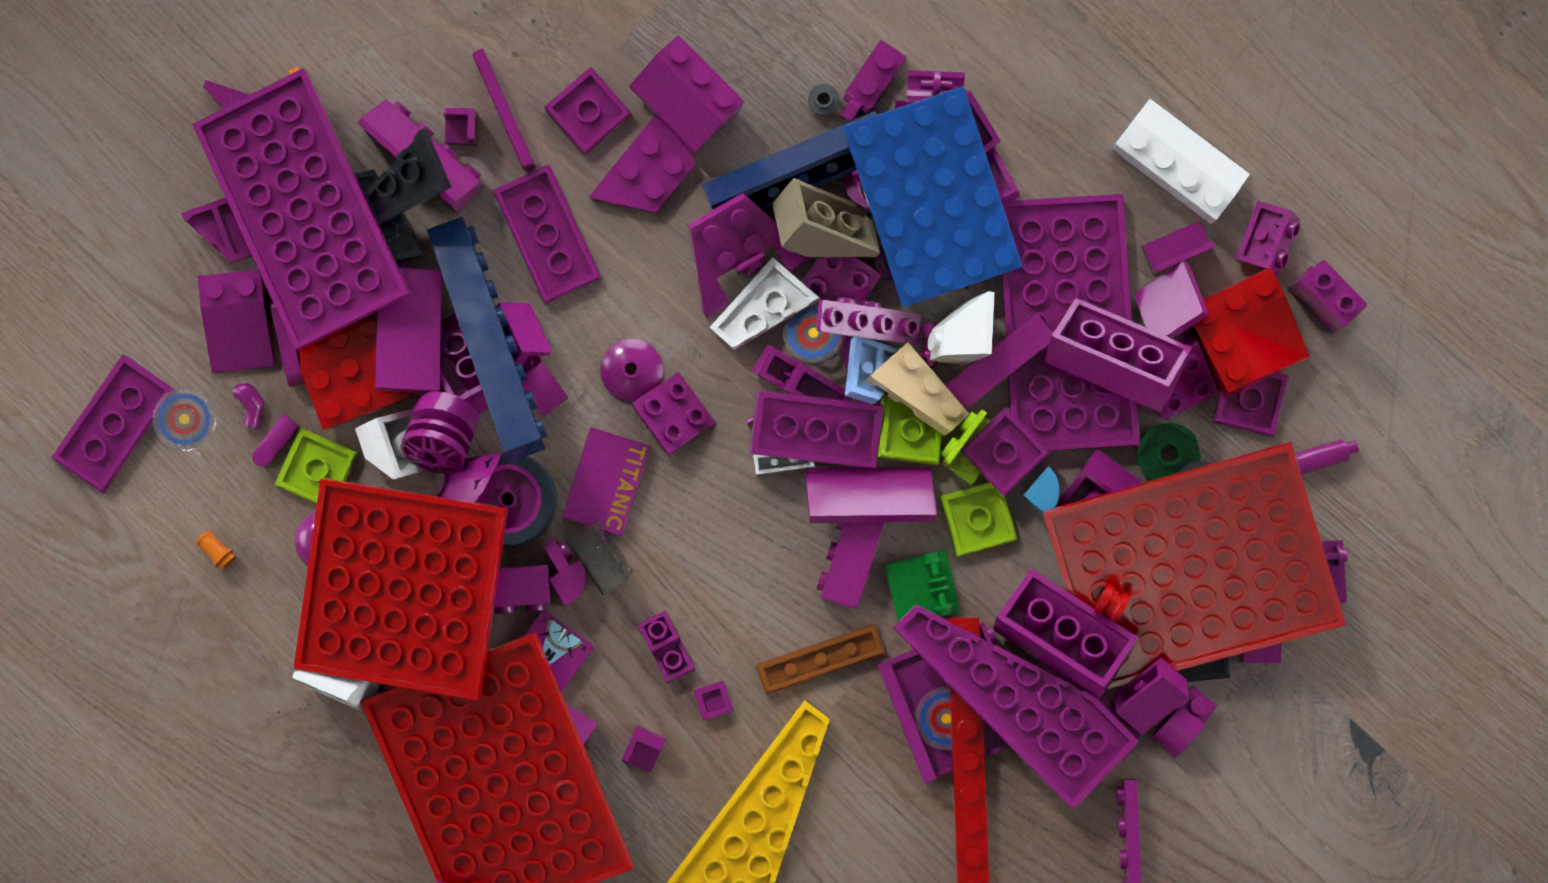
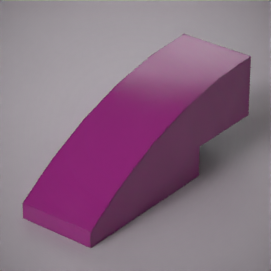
(795, 376)

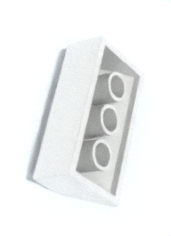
(1180, 161)

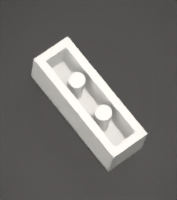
(772, 464)

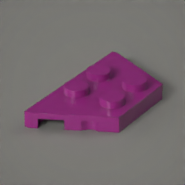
(647, 170)
(219, 228)

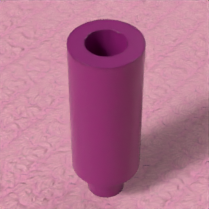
(1325, 455)

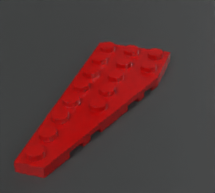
(342, 375)

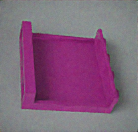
(907, 681)

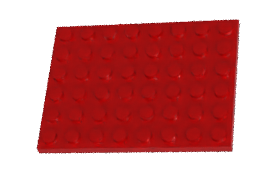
(1209, 558)
(499, 779)

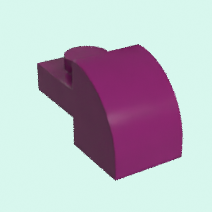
(543, 385)
(571, 578)
(1184, 724)

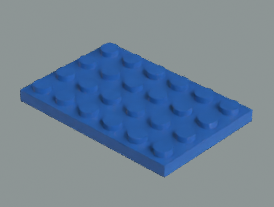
(932, 196)

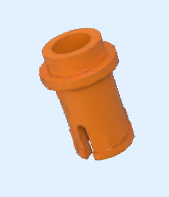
(215, 550)

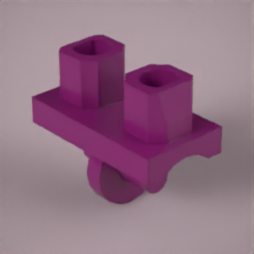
(930, 83)

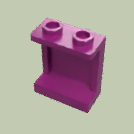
(1328, 296)

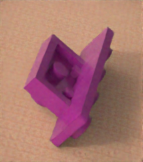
(868, 321)

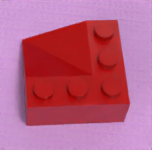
(1249, 333)

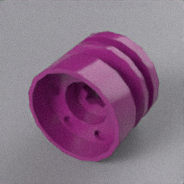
(440, 432)

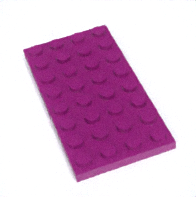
(301, 209)
(1067, 253)

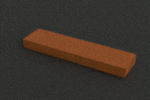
(820, 658)

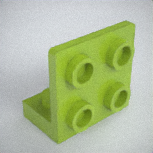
(954, 459)

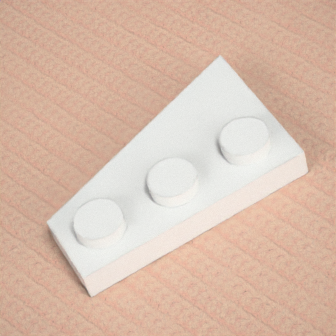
(763, 304)

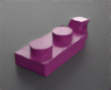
(872, 80)

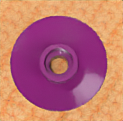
(648, 372)

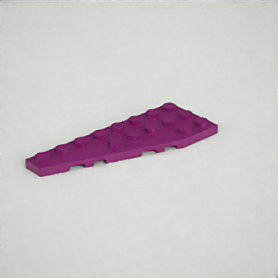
(1045, 720)

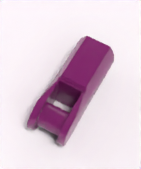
(274, 441)

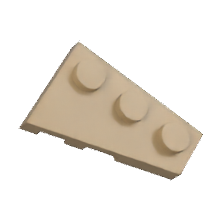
(917, 386)

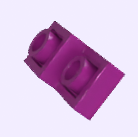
(666, 647)

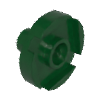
(1161, 437)

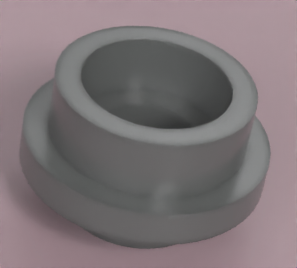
(828, 108)

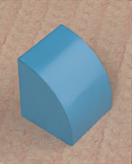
(1043, 491)

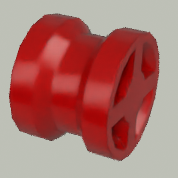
(1112, 603)

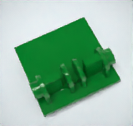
(924, 583)

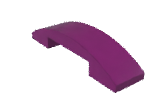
(1003, 361)

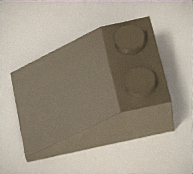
(823, 223)

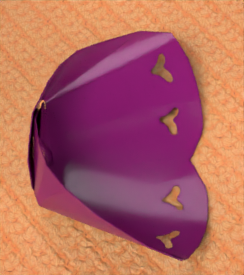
(462, 483)

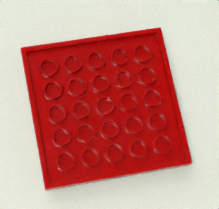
(400, 588)

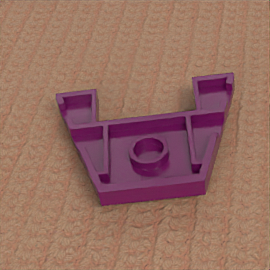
(728, 239)

